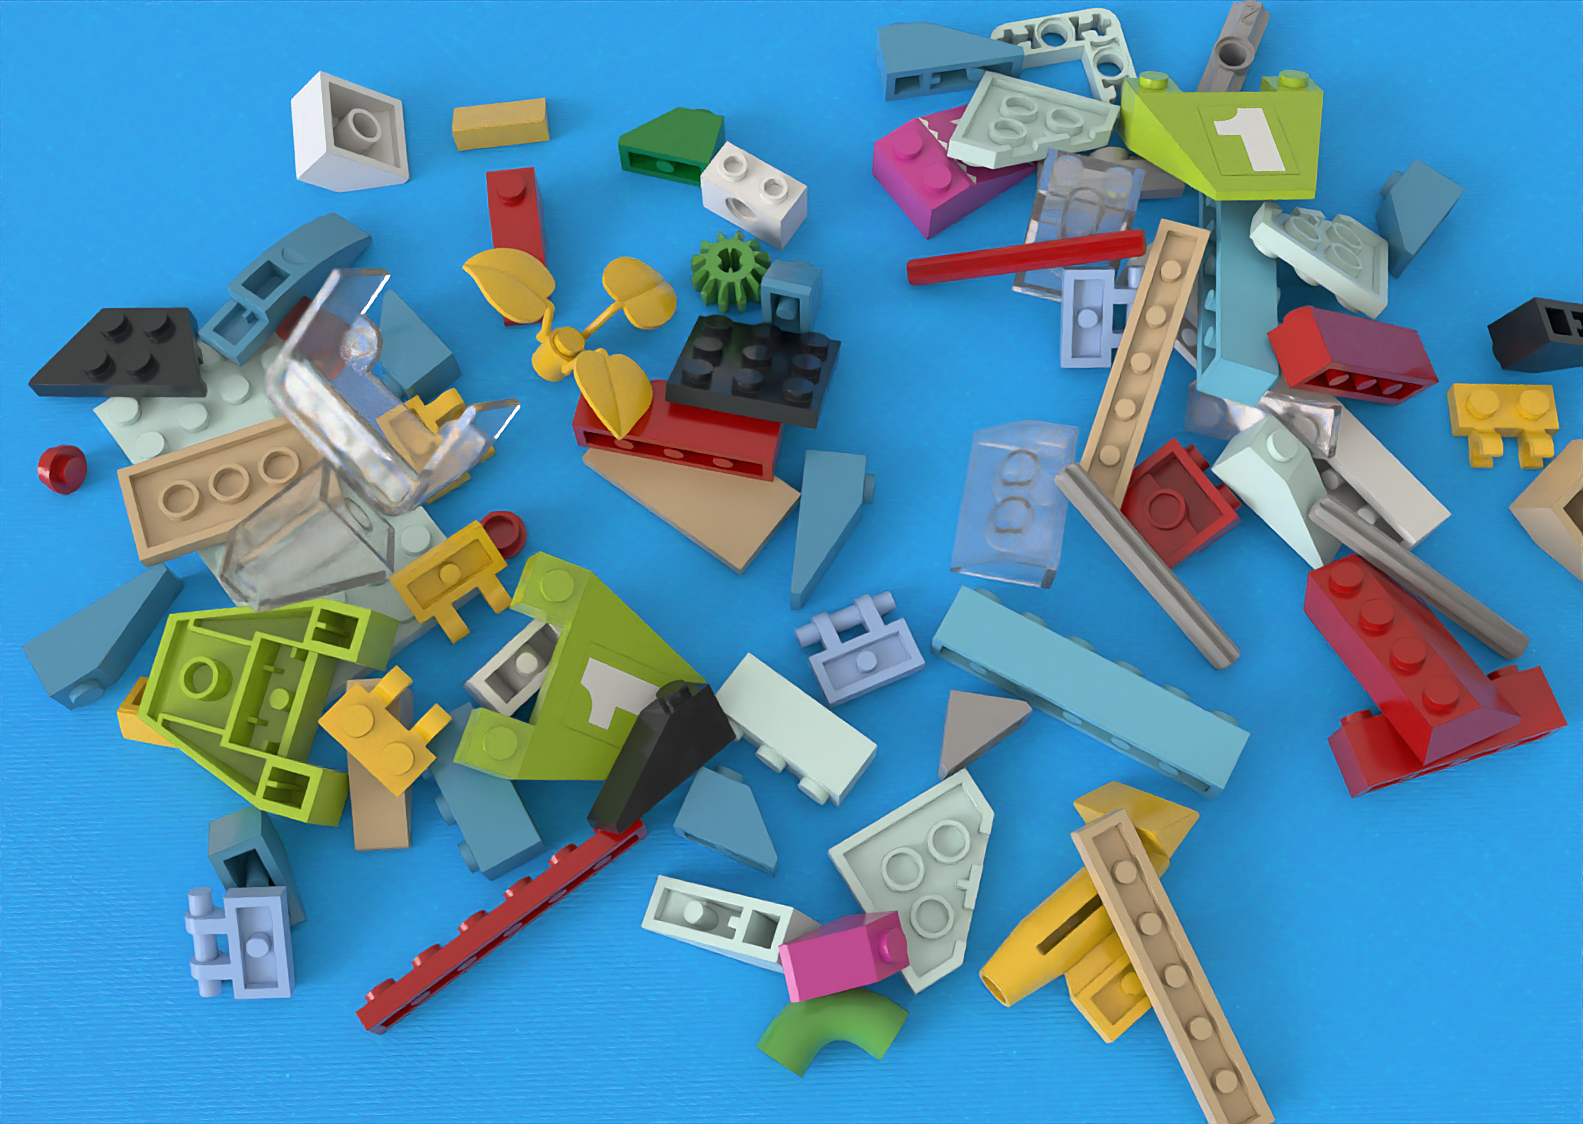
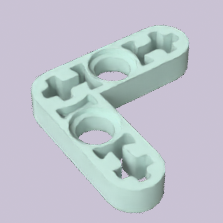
(1090, 48)

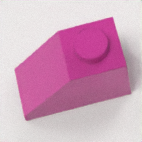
(844, 955)

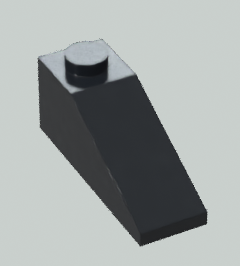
(1539, 336)
(662, 751)

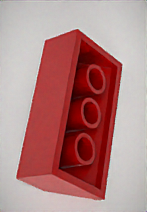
(1405, 659)

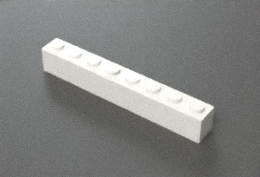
(1361, 472)

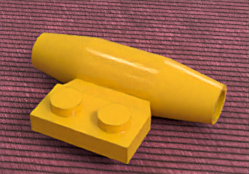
(1077, 939)

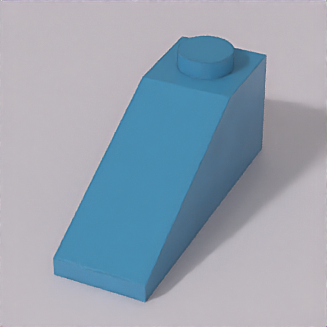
(936, 59)
(828, 515)
(100, 641)

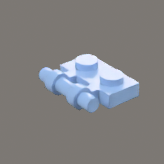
(1088, 314)
(865, 661)
(257, 941)

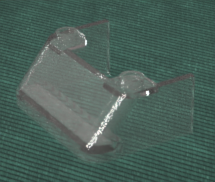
(354, 419)

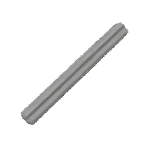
(1147, 566)
(1418, 577)

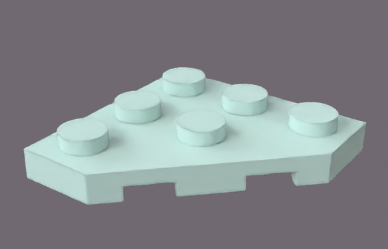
(1019, 120)
(1328, 253)
(928, 868)

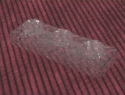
(1310, 421)

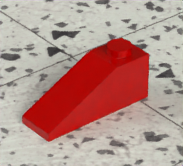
(517, 215)

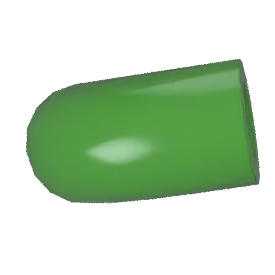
(847, 1015)

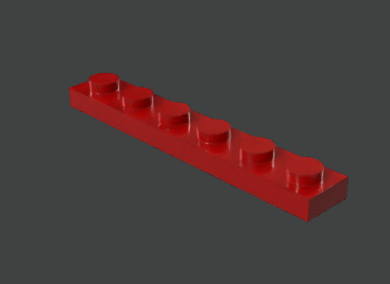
(487, 931)

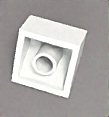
(347, 136)

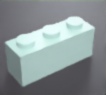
(794, 731)

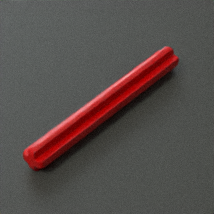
(1027, 257)

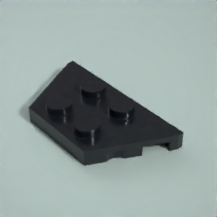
(128, 356)

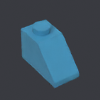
(1413, 211)
(791, 295)
(412, 354)
(726, 819)
(251, 854)

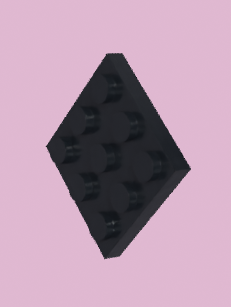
(754, 371)

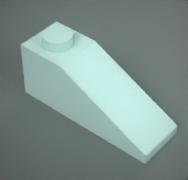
(1280, 485)
(724, 921)

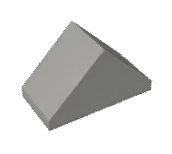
(975, 726)

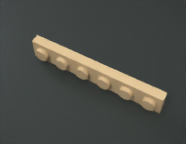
(1143, 356)
(1170, 971)

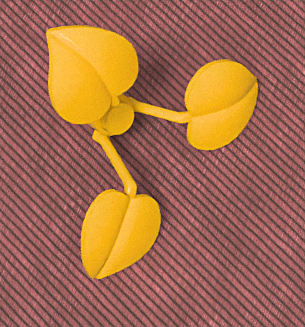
(611, 384)

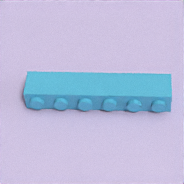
(1235, 305)
(1090, 692)

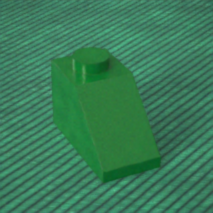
(674, 145)

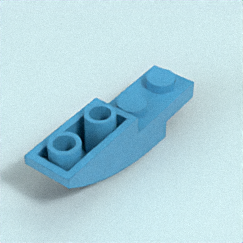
(278, 281)

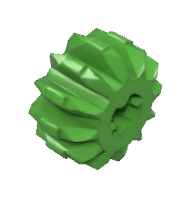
(745, 268)

